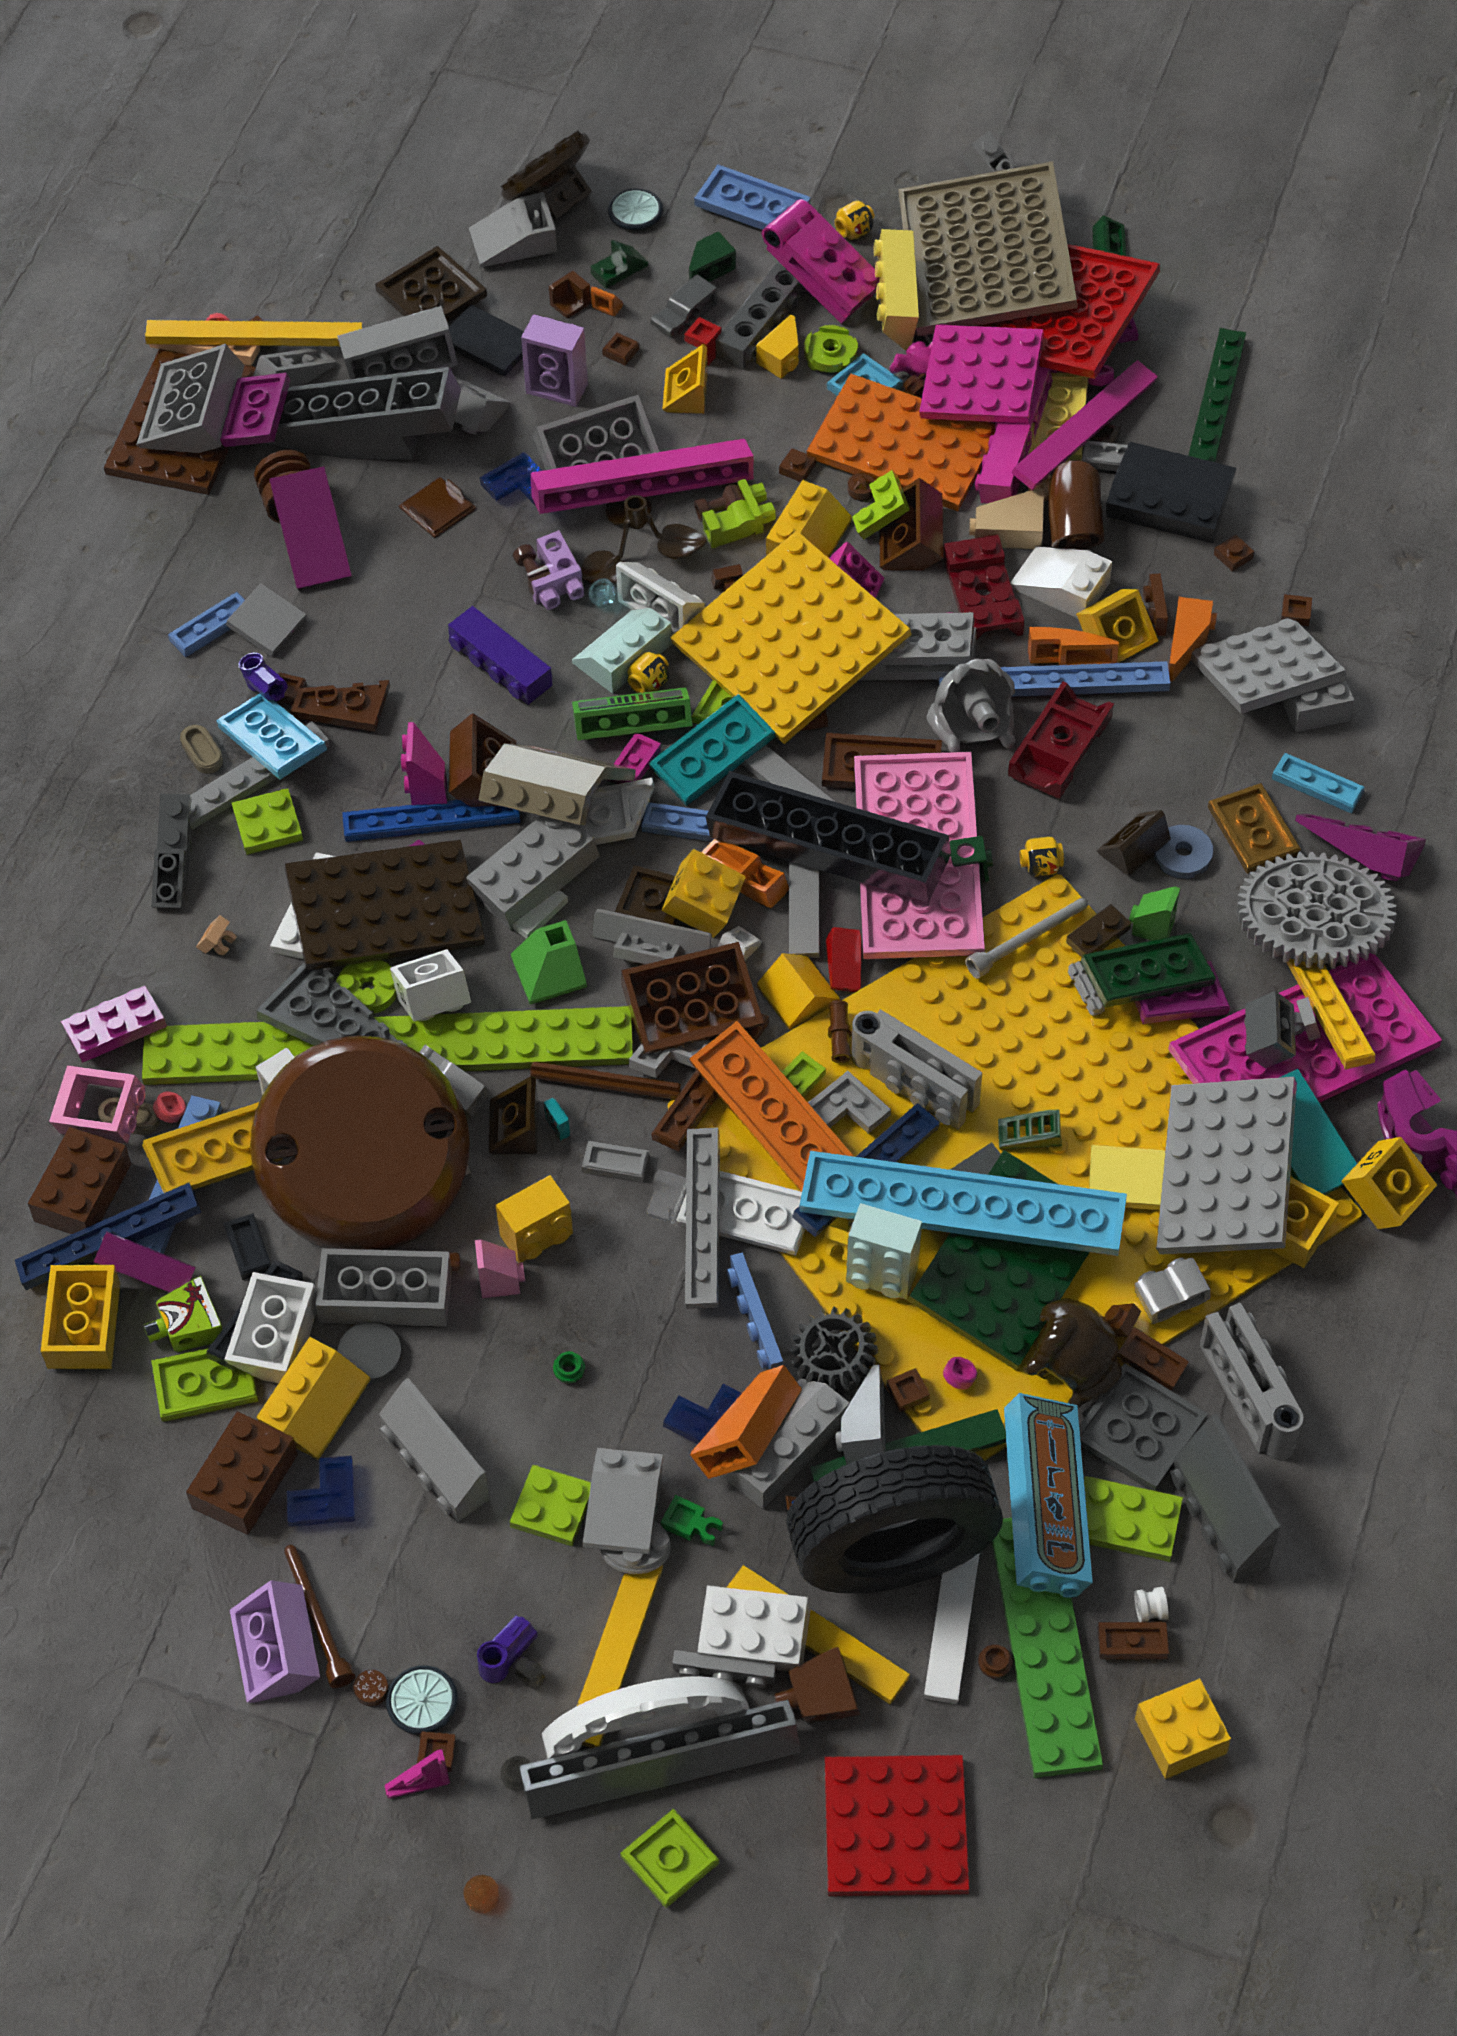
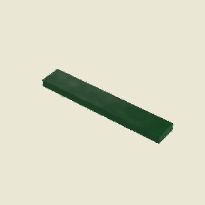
(970, 1433)

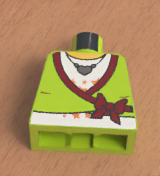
(185, 1317)

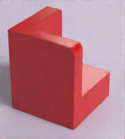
(703, 333)

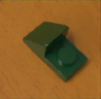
(619, 265)

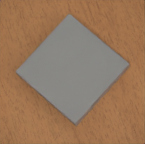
(266, 619)

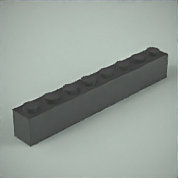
(660, 1759)

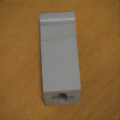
(469, 1090)

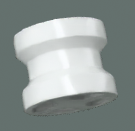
(1151, 1604)

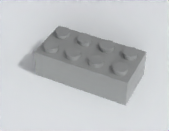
(399, 345)
(532, 867)
(384, 1287)

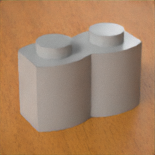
(1172, 1290)

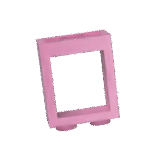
(72, 1094)

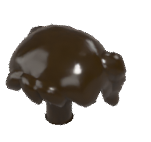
(1077, 1350)

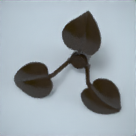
(675, 540)

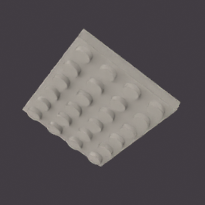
(1227, 1166)

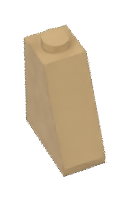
(1015, 520)

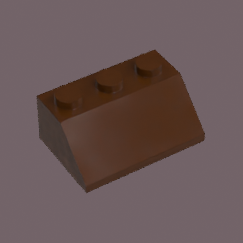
(915, 537)
(471, 751)

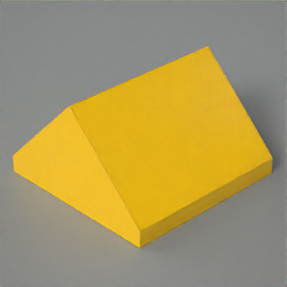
(686, 383)
(796, 989)

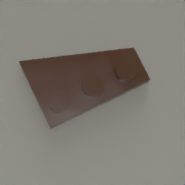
(347, 707)

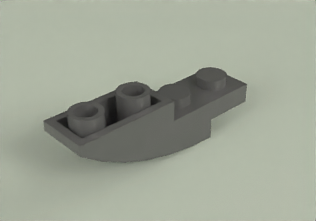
(172, 851)

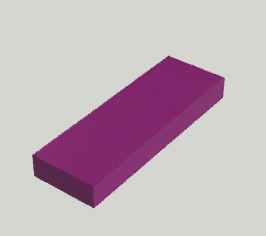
(143, 1263)

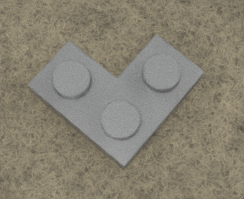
(655, 1062)
(853, 1099)

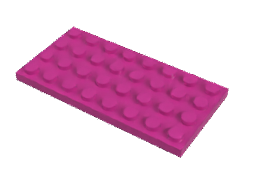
(1378, 1004)

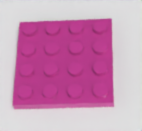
(981, 374)

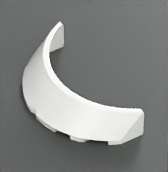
(641, 1705)

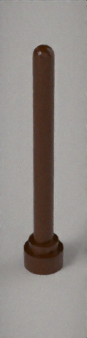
(338, 1672)

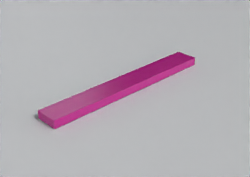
(1084, 425)

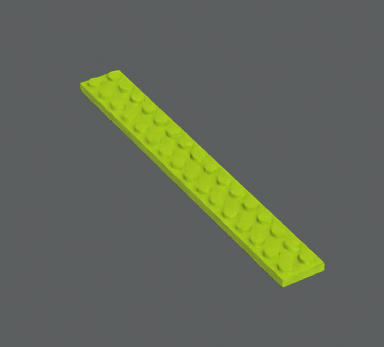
(466, 1039)

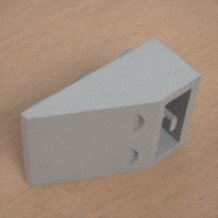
(515, 232)

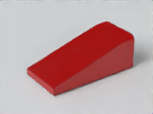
(844, 959)

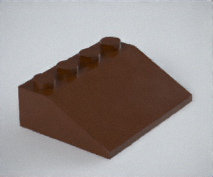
(690, 997)

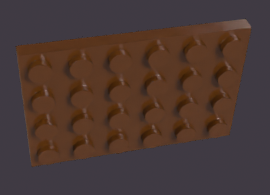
(162, 467)

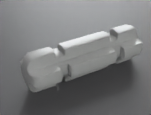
(1085, 988)

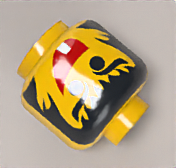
(854, 220)
(648, 672)
(1042, 856)

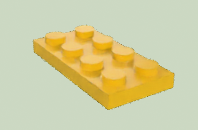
(203, 1150)

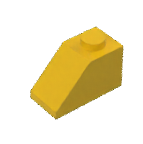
(779, 349)

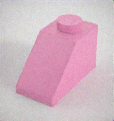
(498, 1270)

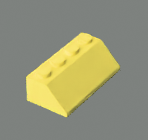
(897, 285)

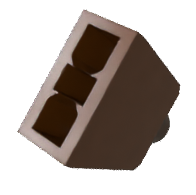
(821, 1689)

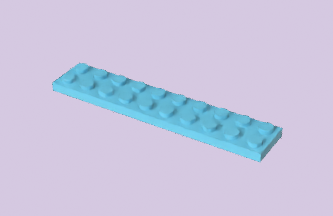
(967, 1202)

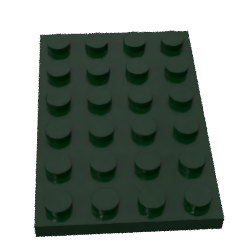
(996, 1286)

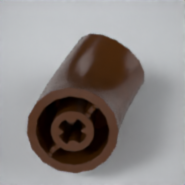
(1075, 506)

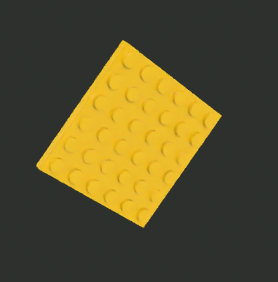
(791, 635)

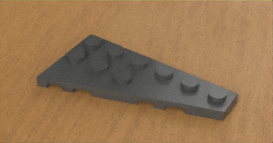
(319, 1009)

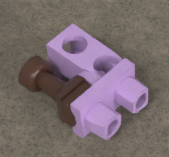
(556, 577)

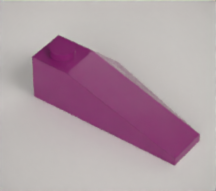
(1384, 852)

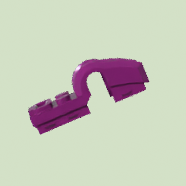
(1400, 1116)

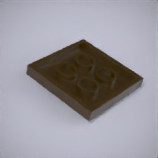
(430, 283)

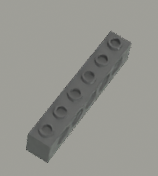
(759, 316)

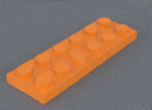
(765, 1102)

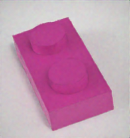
(637, 755)

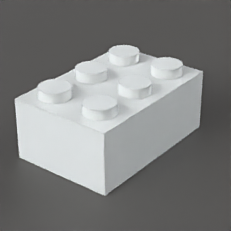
(755, 1626)

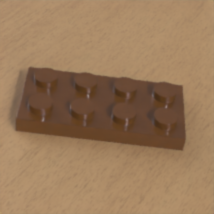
(841, 749)

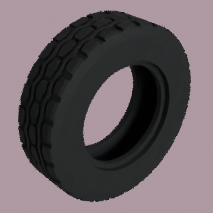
(894, 1519)

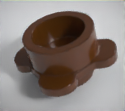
(915, 385)

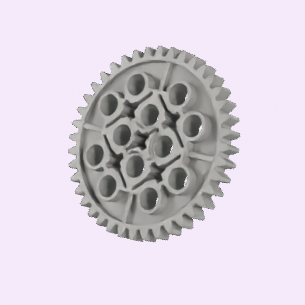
(1316, 910)

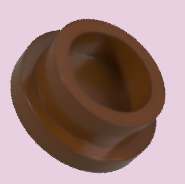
(995, 1661)

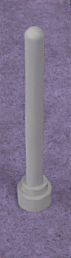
(980, 963)

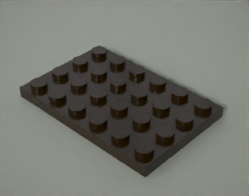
(383, 904)

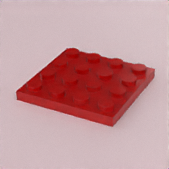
(896, 1825)

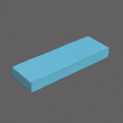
(1318, 783)

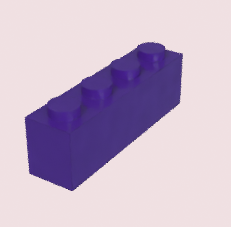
(500, 655)

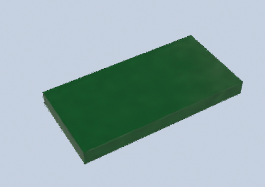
(1148, 970)

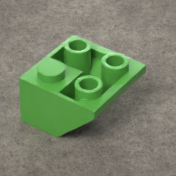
(549, 963)

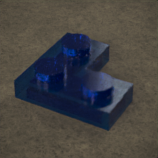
(511, 476)
(696, 1421)
(329, 1503)

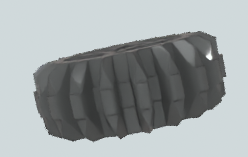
(819, 1328)

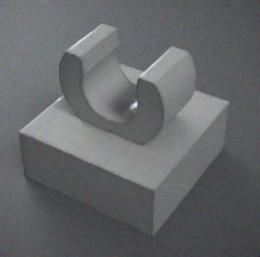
(1306, 1020)

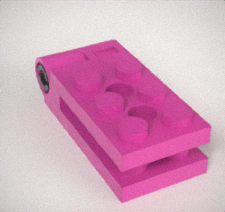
(821, 259)

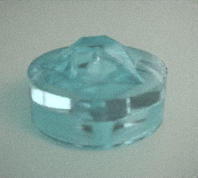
(602, 593)

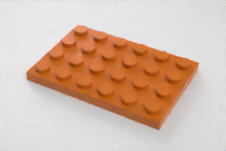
(882, 431)

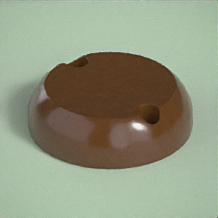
(360, 1144)

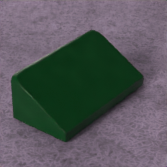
(1109, 236)

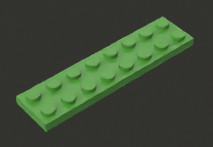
(1047, 1671)

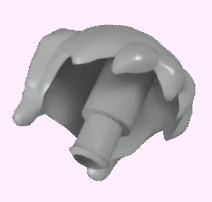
(974, 705)

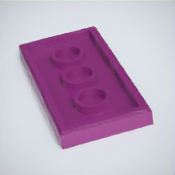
(310, 527)

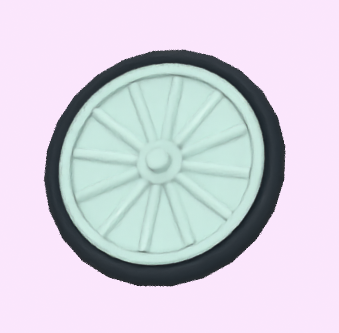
(635, 209)
(421, 1699)

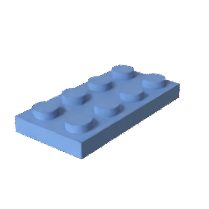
(745, 197)

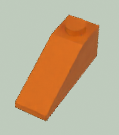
(1191, 631)

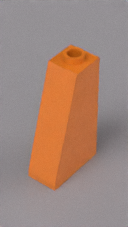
(748, 1424)

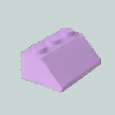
(274, 1642)

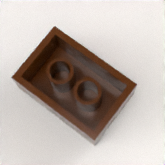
(79, 1182)
(242, 1473)

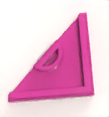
(424, 1775)

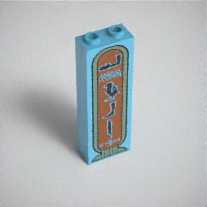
(1047, 1496)

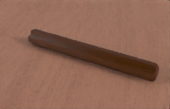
(605, 1080)

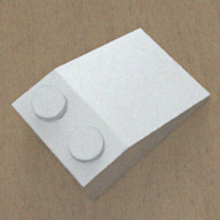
(1064, 578)

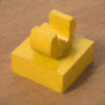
(839, 1237)

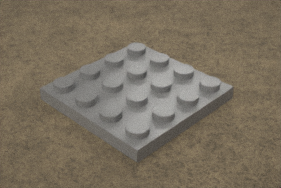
(1267, 665)

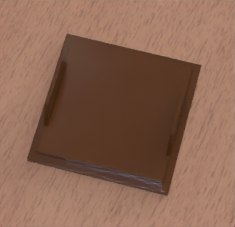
(437, 506)

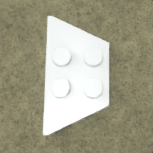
(618, 810)

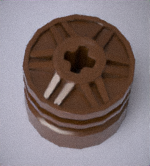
(273, 466)

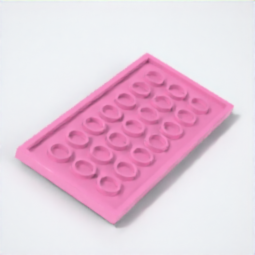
(938, 796)

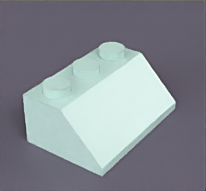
(617, 648)

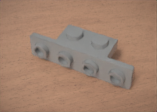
(645, 939)

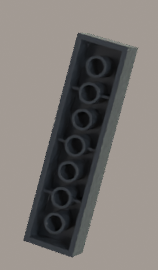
(829, 836)

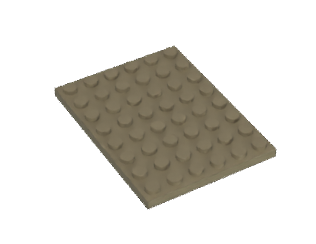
(989, 247)

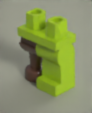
(741, 515)

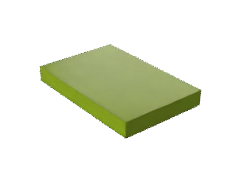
(196, 1385)

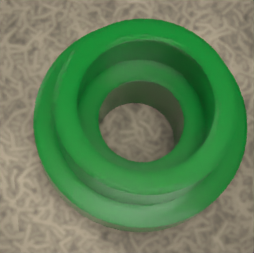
(569, 1359)

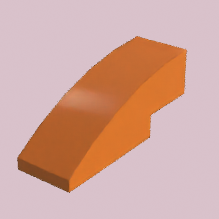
(1070, 647)
(761, 881)

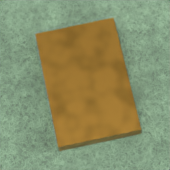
(1253, 827)

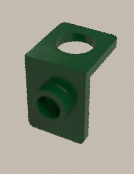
(979, 856)

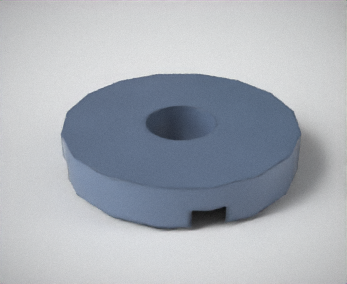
(1185, 866)

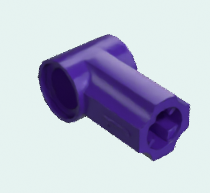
(261, 677)
(505, 1647)

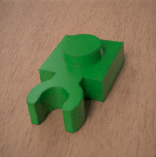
(687, 1518)

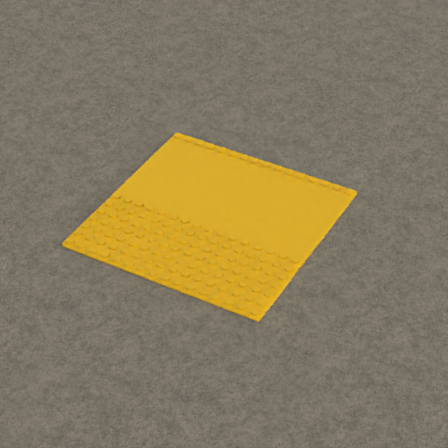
(1034, 1055)

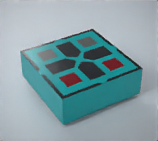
(557, 1118)

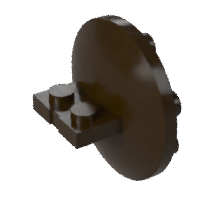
(553, 175)

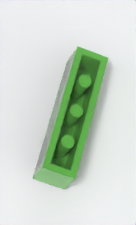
(632, 713)

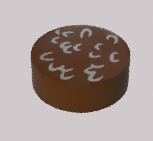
(371, 1687)

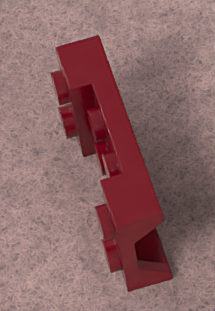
(980, 566)
(1048, 761)

